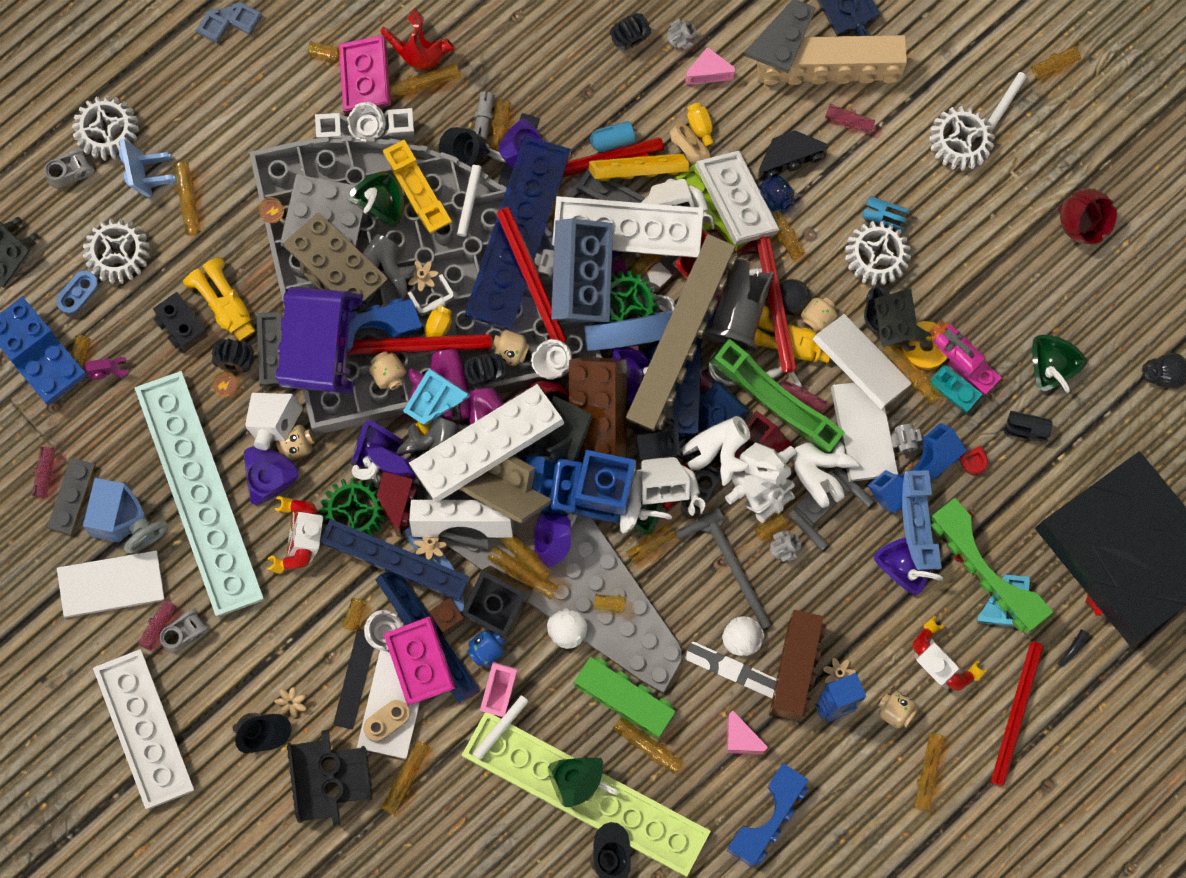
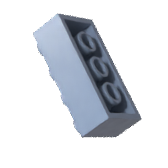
(582, 271)

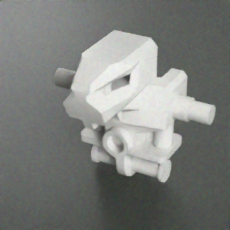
(764, 480)

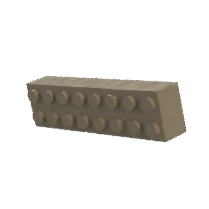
(681, 333)

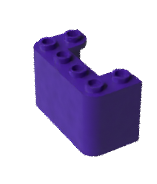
(316, 339)

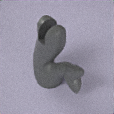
(385, 252)
(439, 432)

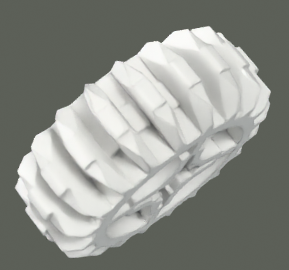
(115, 125)
(945, 146)
(128, 236)
(885, 258)

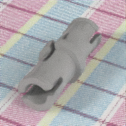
(483, 114)

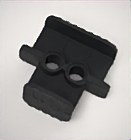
(310, 780)

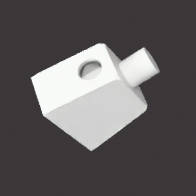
(271, 417)

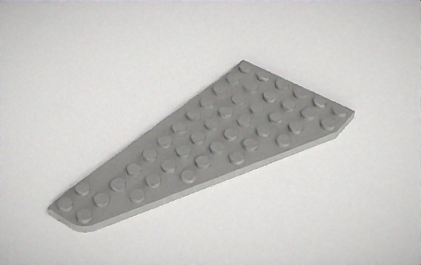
(632, 638)

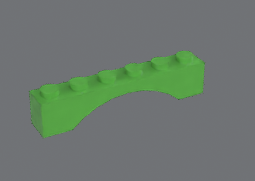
(756, 382)
(1024, 606)

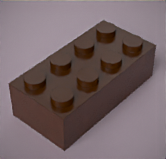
(601, 389)
(796, 666)

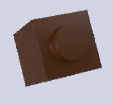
(446, 617)

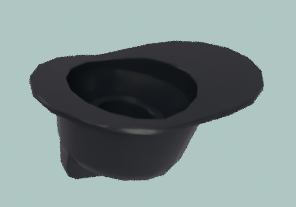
(464, 145)
(261, 732)
(611, 852)

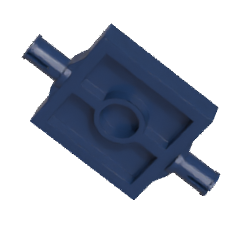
(849, 15)
(718, 406)

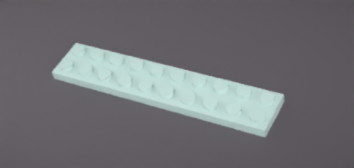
(199, 494)

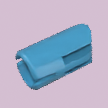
(613, 137)
(880, 206)

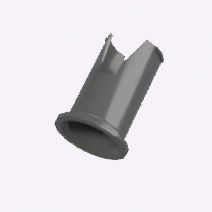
(740, 307)

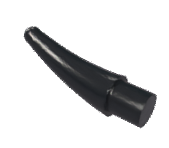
(1075, 647)

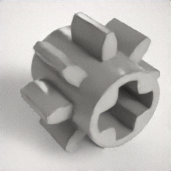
(681, 34)
(544, 264)
(906, 438)
(785, 546)

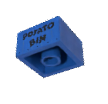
(605, 482)

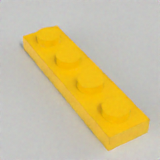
(629, 167)

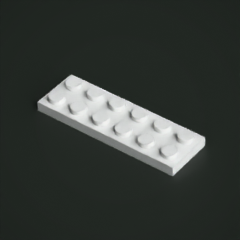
(640, 225)
(486, 443)
(143, 729)

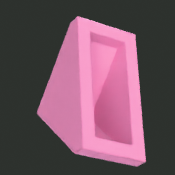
(709, 69)
(499, 689)
(741, 738)

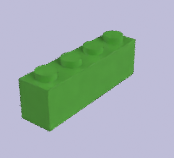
(624, 698)

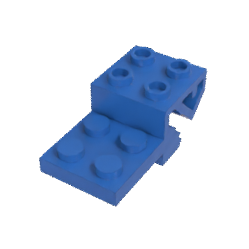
(37, 352)
(560, 483)

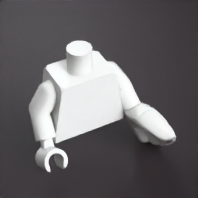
(678, 193)
(660, 482)

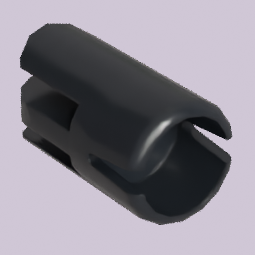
(1028, 426)

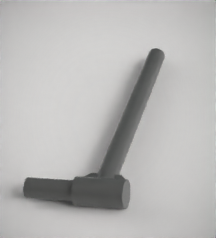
(712, 522)

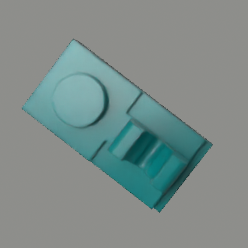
(956, 389)

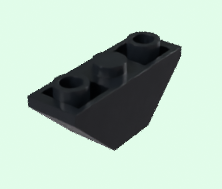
(790, 152)

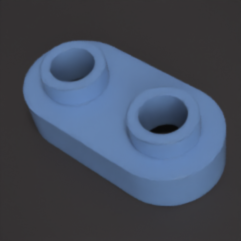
(75, 292)

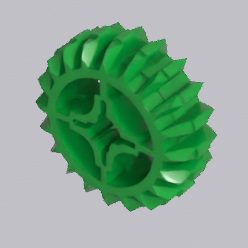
(635, 287)
(352, 489)

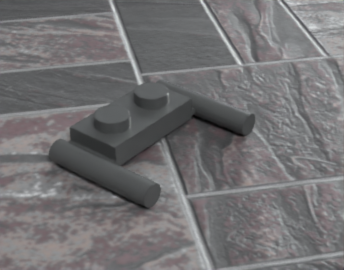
(809, 511)

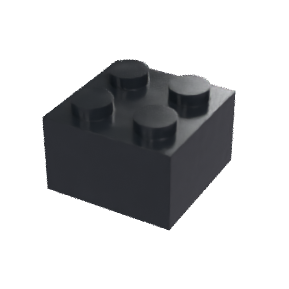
(497, 601)

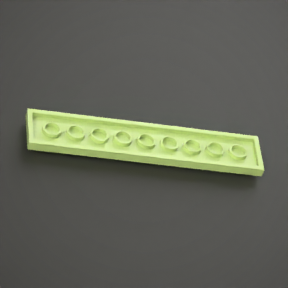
(650, 826)

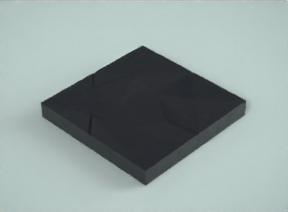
(1125, 546)

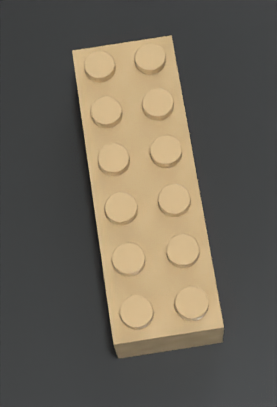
(842, 61)

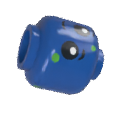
(486, 648)

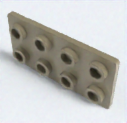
(332, 260)
(509, 490)

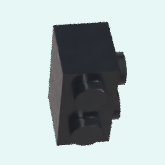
(180, 323)

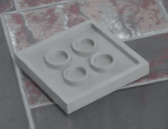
(324, 197)

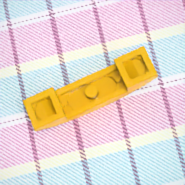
(416, 187)

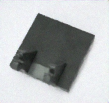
(12, 250)
(898, 321)
(569, 437)

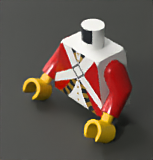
(303, 535)
(939, 663)

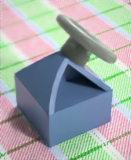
(116, 513)

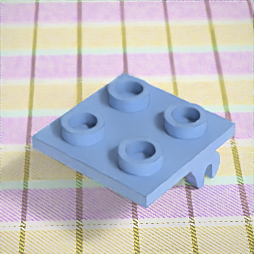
(135, 173)

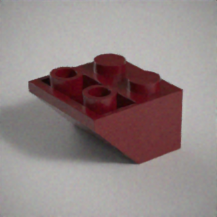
(764, 433)
(395, 499)

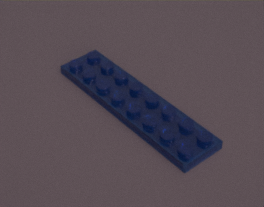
(531, 199)

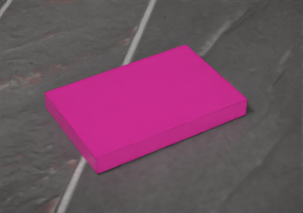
(364, 72)
(419, 661)

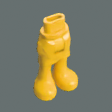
(228, 310)
(801, 339)

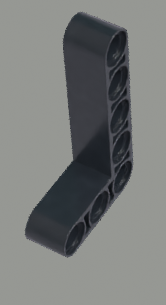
(707, 473)

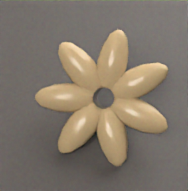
(426, 278)
(430, 546)
(837, 668)
(290, 702)

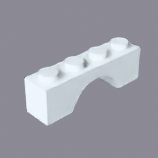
(398, 125)
(432, 518)

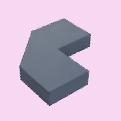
(217, 21)

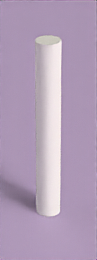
(1006, 100)
(469, 200)
(500, 727)

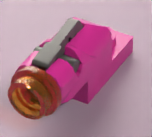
(964, 357)

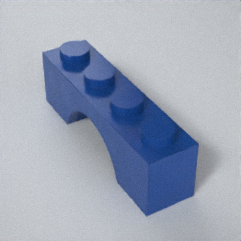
(396, 320)
(940, 450)
(840, 698)
(750, 842)

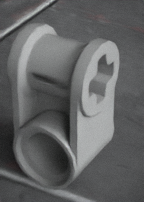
(69, 166)
(185, 631)

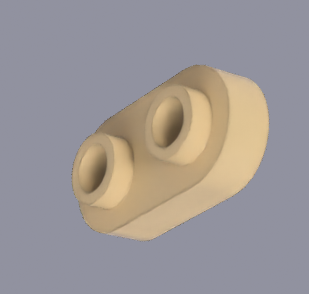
(689, 143)
(386, 720)

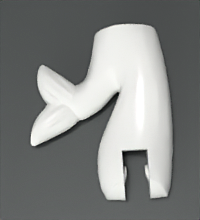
(725, 435)
(816, 481)

